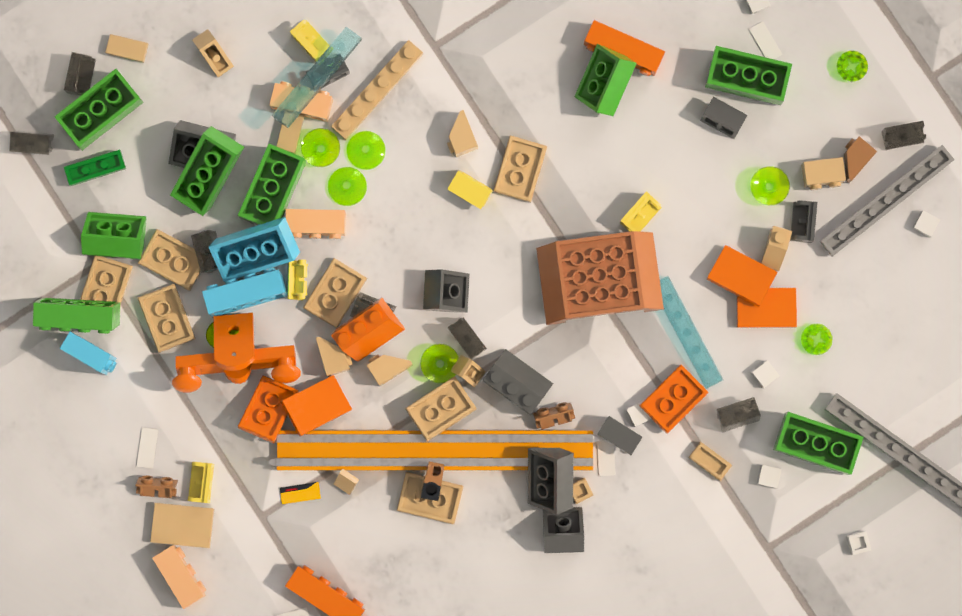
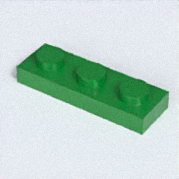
(95, 167)

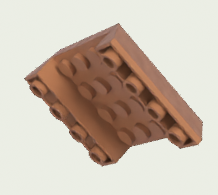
(599, 276)

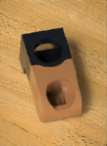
(432, 481)

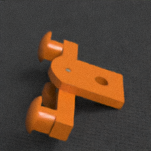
(235, 356)

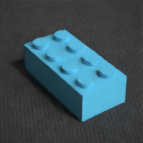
(254, 249)
(244, 293)

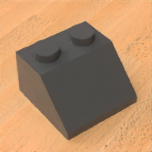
(446, 291)
(563, 531)

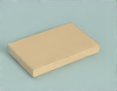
(520, 168)
(171, 260)
(106, 280)
(335, 293)
(166, 318)
(440, 409)
(442, 510)
(182, 525)

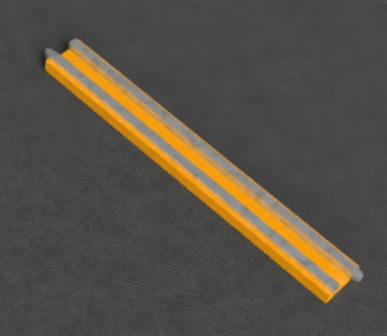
(412, 452)

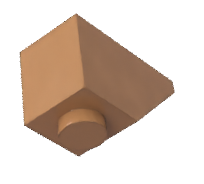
(856, 157)

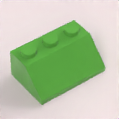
(605, 80)
(113, 235)

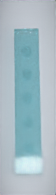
(317, 77)
(689, 335)

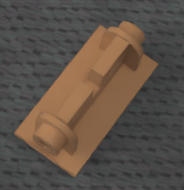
(545, 416)
(147, 485)

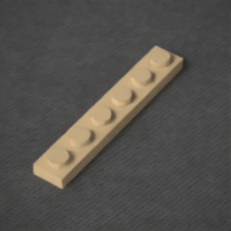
(377, 90)

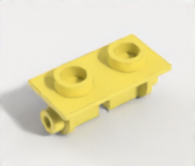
(296, 285)

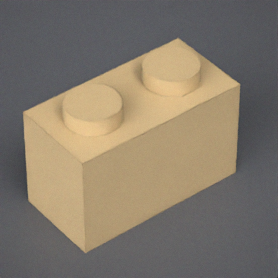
(823, 172)

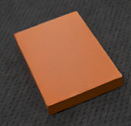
(742, 275)
(775, 310)
(673, 399)
(316, 405)
(265, 411)

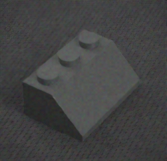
(184, 140)
(517, 382)
(550, 479)

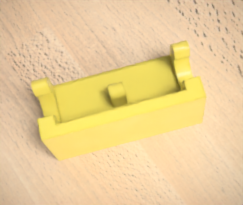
(309, 40)
(470, 189)
(641, 213)
(201, 482)

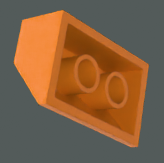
(368, 330)

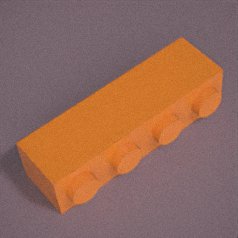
(645, 55)
(322, 595)

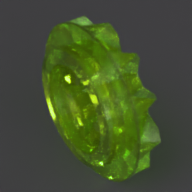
(853, 57)
(808, 342)

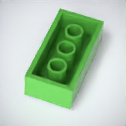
(748, 75)
(98, 109)
(207, 171)
(272, 186)
(76, 314)
(818, 443)

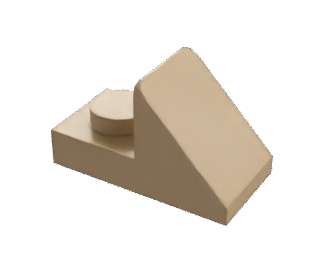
(468, 370)

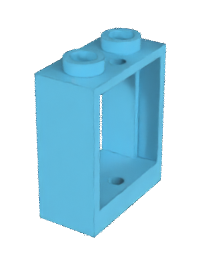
(89, 353)

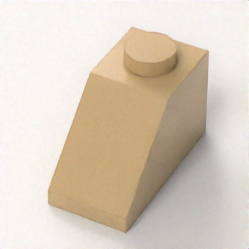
(212, 53)
(461, 136)
(776, 247)
(333, 358)
(387, 367)

